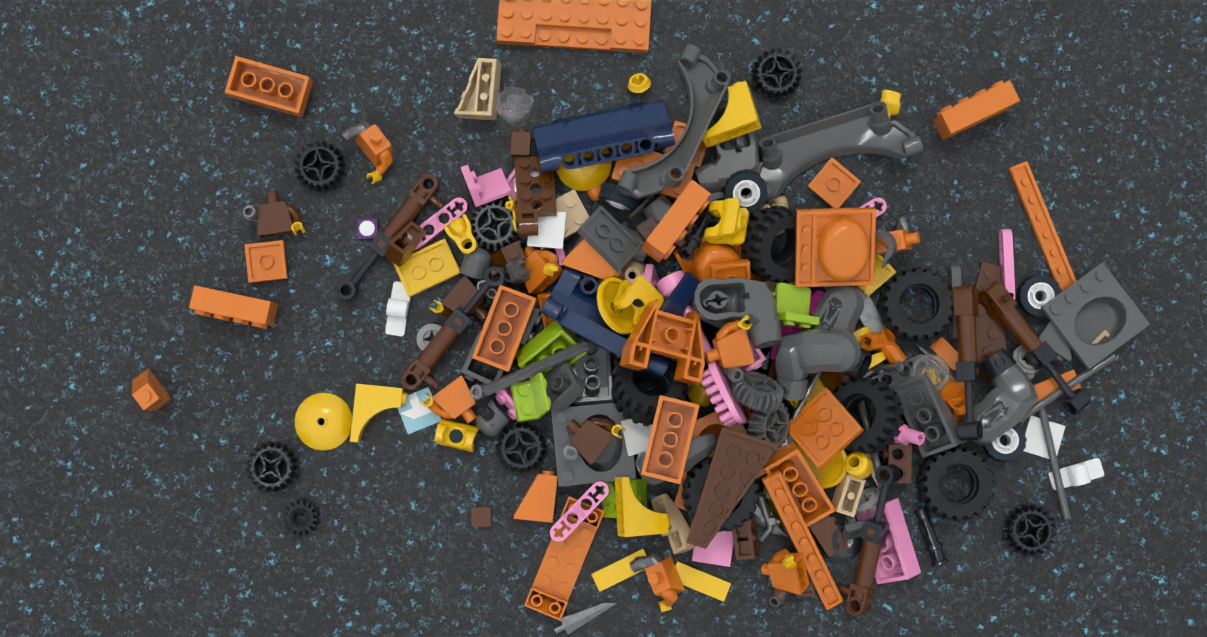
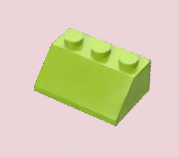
(546, 343)

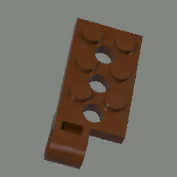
(525, 198)

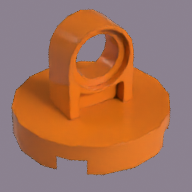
(954, 397)

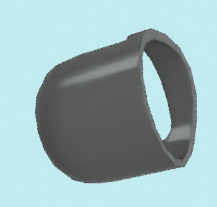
(476, 263)
(493, 421)

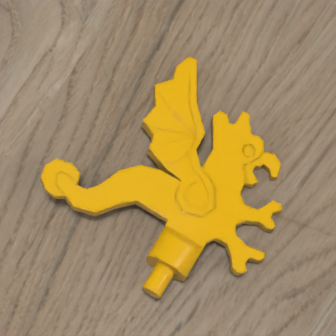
(511, 205)

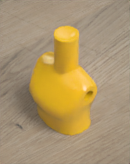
(892, 101)

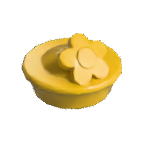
(639, 83)

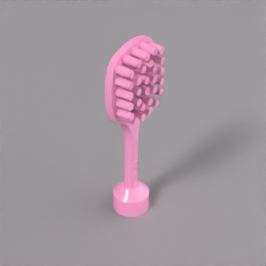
(714, 377)

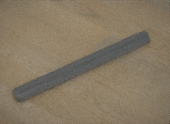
(535, 368)

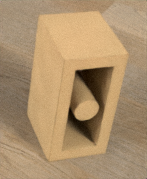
(848, 495)

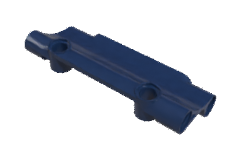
(602, 130)
(579, 313)

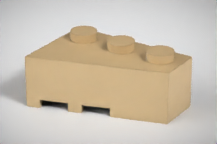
(481, 91)

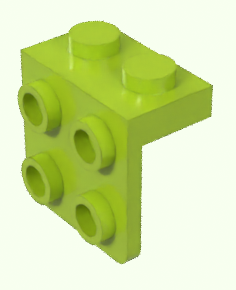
(794, 306)

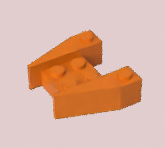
(670, 337)

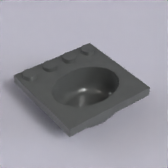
(1089, 308)
(609, 464)

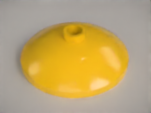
(585, 177)
(616, 319)
(336, 426)
(832, 473)

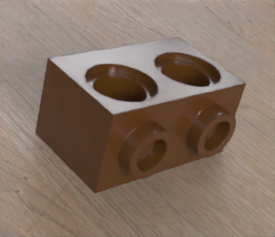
(904, 462)
(746, 540)

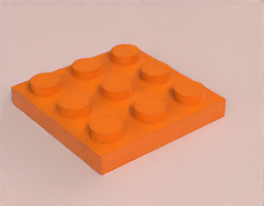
(824, 428)

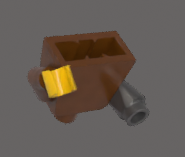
(274, 217)
(461, 295)
(590, 438)

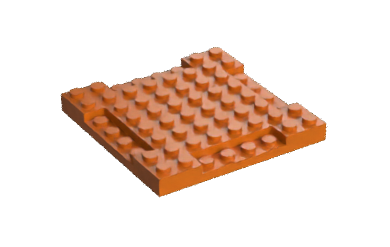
(576, 24)

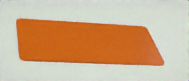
(946, 351)

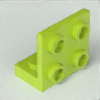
(531, 398)
(639, 488)

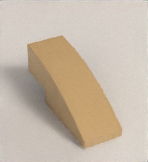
(678, 526)

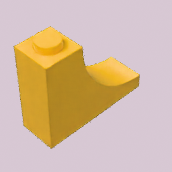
(738, 117)
(371, 401)
(633, 517)

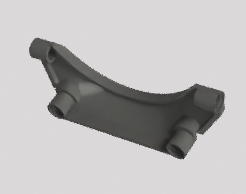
(704, 97)
(851, 132)

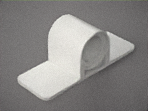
(397, 310)
(1079, 473)

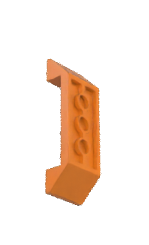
(563, 563)

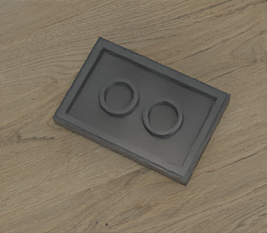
(609, 238)

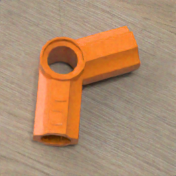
(884, 342)

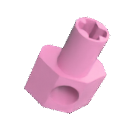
(909, 436)

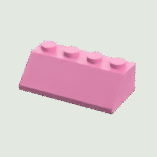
(897, 555)

